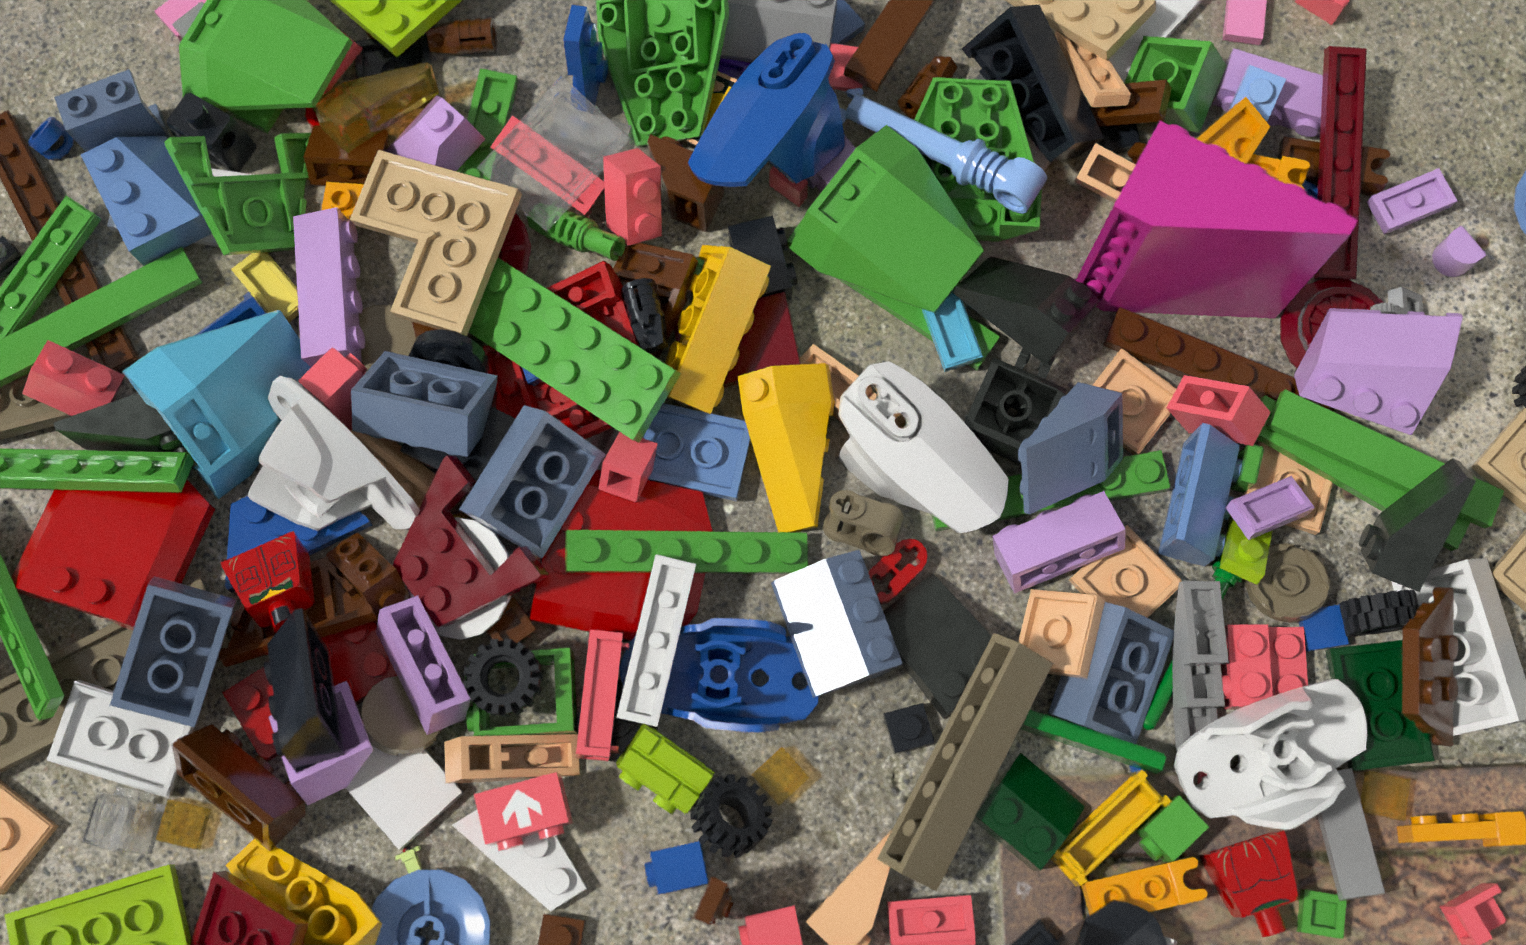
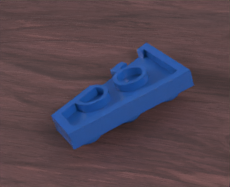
(584, 53)

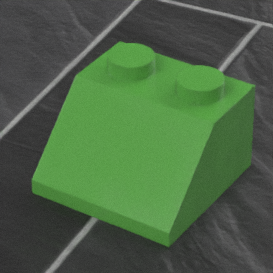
(1191, 70)

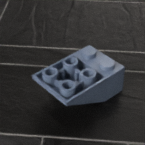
(1072, 446)

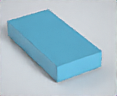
(953, 334)

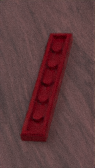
(1342, 148)

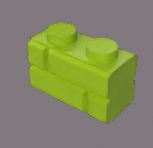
(664, 769)

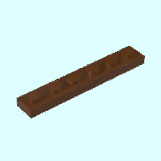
(1192, 357)

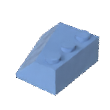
(145, 196)

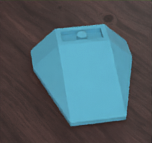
(217, 392)

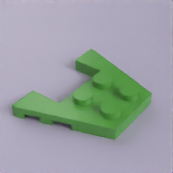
(246, 210)

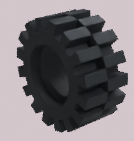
(1378, 612)
(485, 660)
(717, 829)

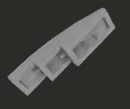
(1197, 657)

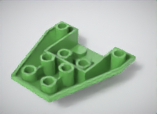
(260, 54)
(663, 62)
(986, 112)
(888, 226)

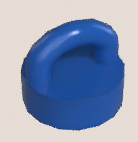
(47, 135)

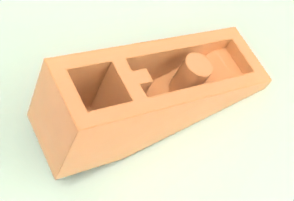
(509, 757)
(853, 905)

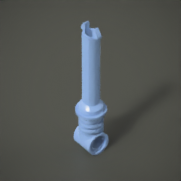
(1011, 181)

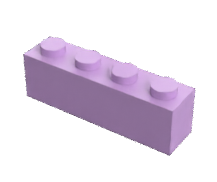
(327, 285)

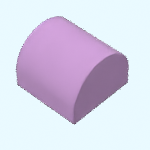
(1457, 253)

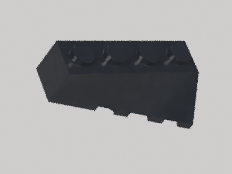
(1049, 100)

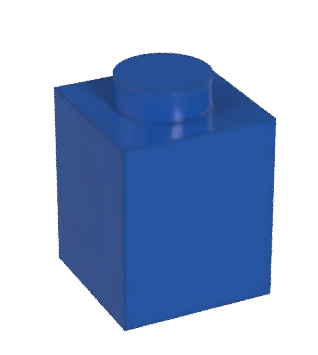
(677, 868)

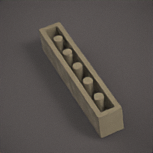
(965, 761)

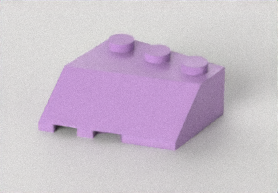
(1379, 364)

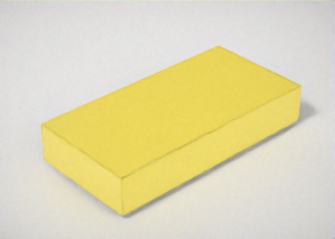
(268, 284)

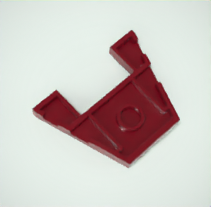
(444, 563)

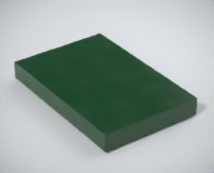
(1376, 678)

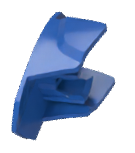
(776, 115)
(715, 672)

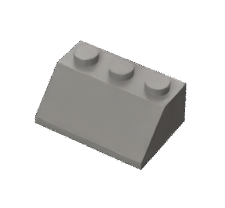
(759, 23)

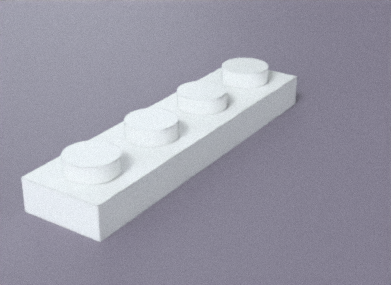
(656, 640)

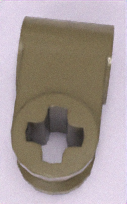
(866, 525)

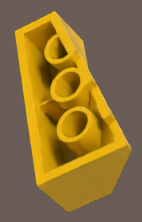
(715, 324)

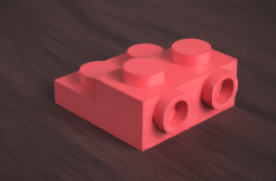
(1262, 663)

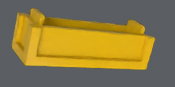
(1108, 827)

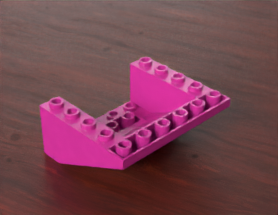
(1208, 235)

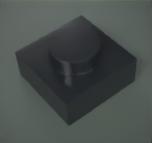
(908, 728)

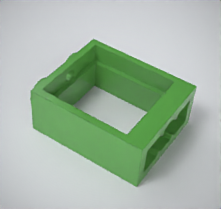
(566, 702)

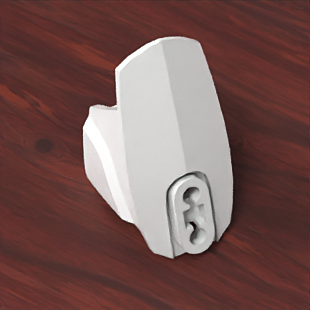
(929, 462)
(320, 469)
(1284, 754)

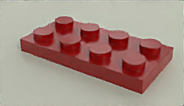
(354, 657)

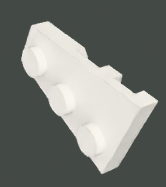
(537, 866)

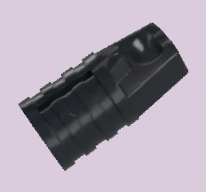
(646, 314)

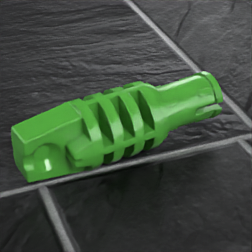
(582, 235)

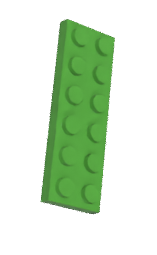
(572, 351)

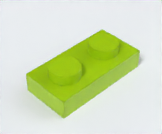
(1244, 556)

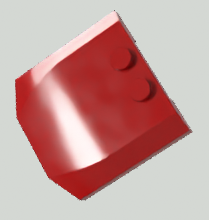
(597, 294)
(106, 546)
(615, 599)

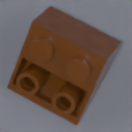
(683, 193)

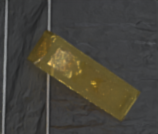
(372, 103)

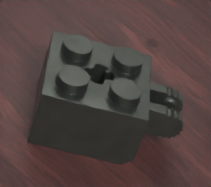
(1014, 388)

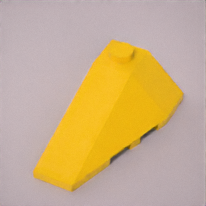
(788, 426)
(331, 909)

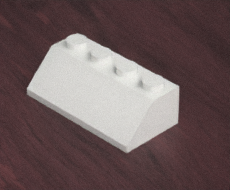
(1487, 660)

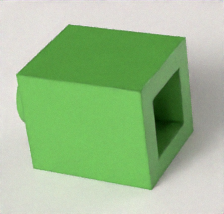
(1171, 830)

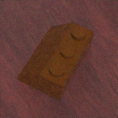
(238, 784)

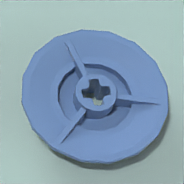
(434, 897)

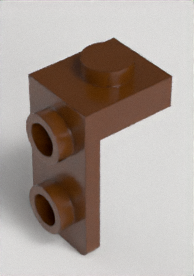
(368, 572)

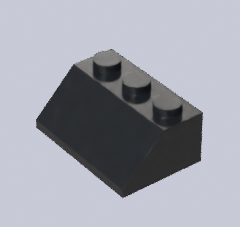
(302, 694)

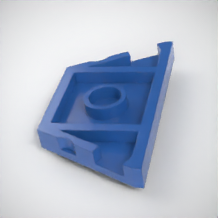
(255, 525)

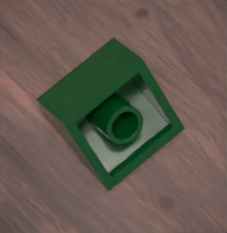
(1028, 813)

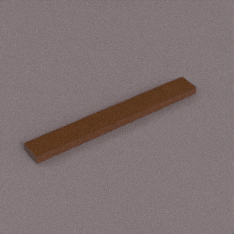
(35, 205)

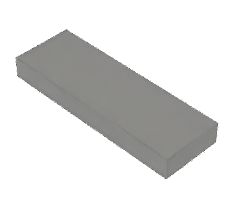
(1350, 844)

